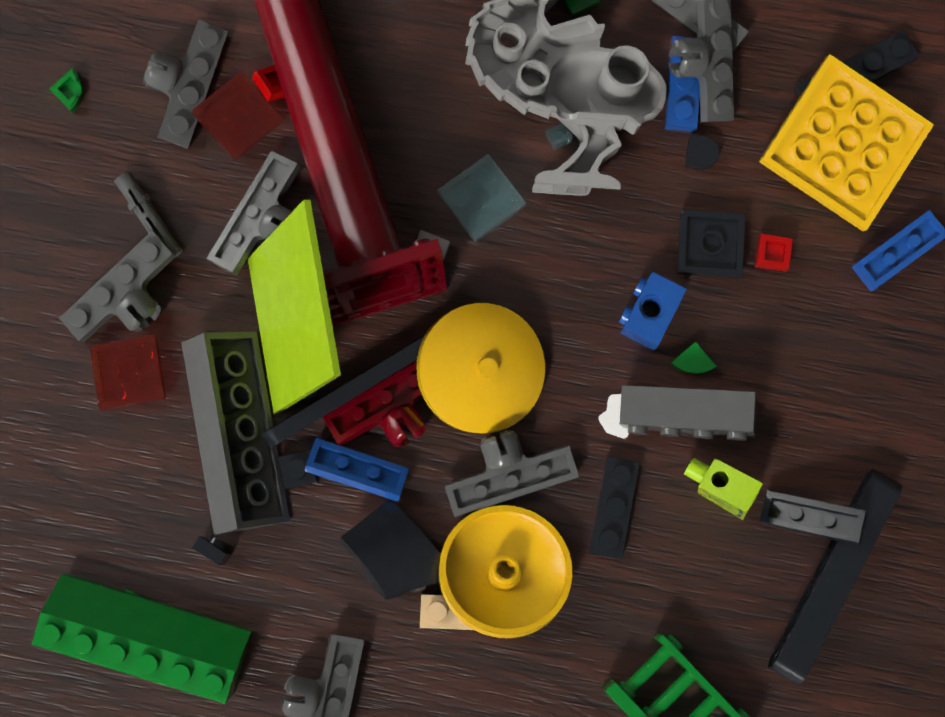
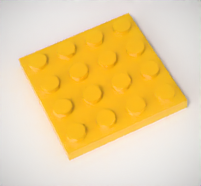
(846, 143)

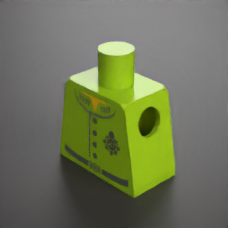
(735, 496)

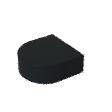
(701, 152)

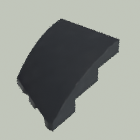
(393, 552)

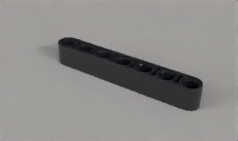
(833, 582)

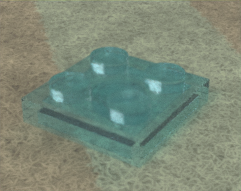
(481, 198)

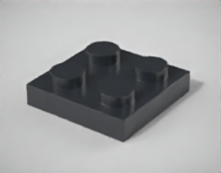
(711, 244)

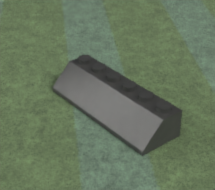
(229, 418)

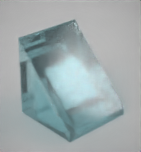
(558, 136)

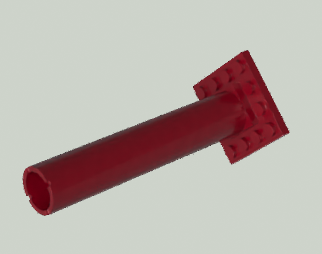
(371, 263)

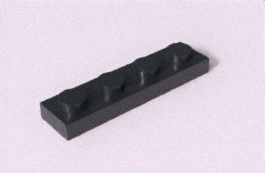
(878, 60)

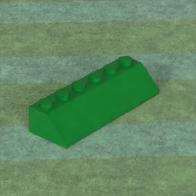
(143, 638)

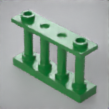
(625, 691)

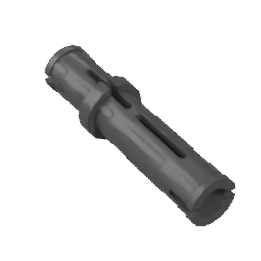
(141, 205)

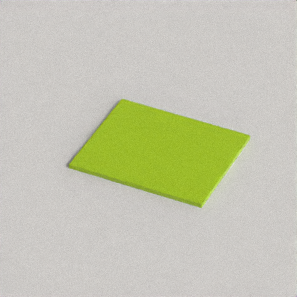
(293, 310)

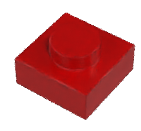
(268, 83)
(773, 252)

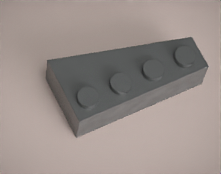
(689, 411)

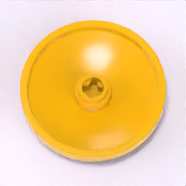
(480, 368)
(505, 571)

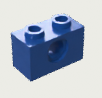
(665, 296)

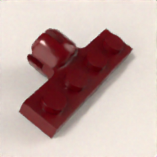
(384, 405)

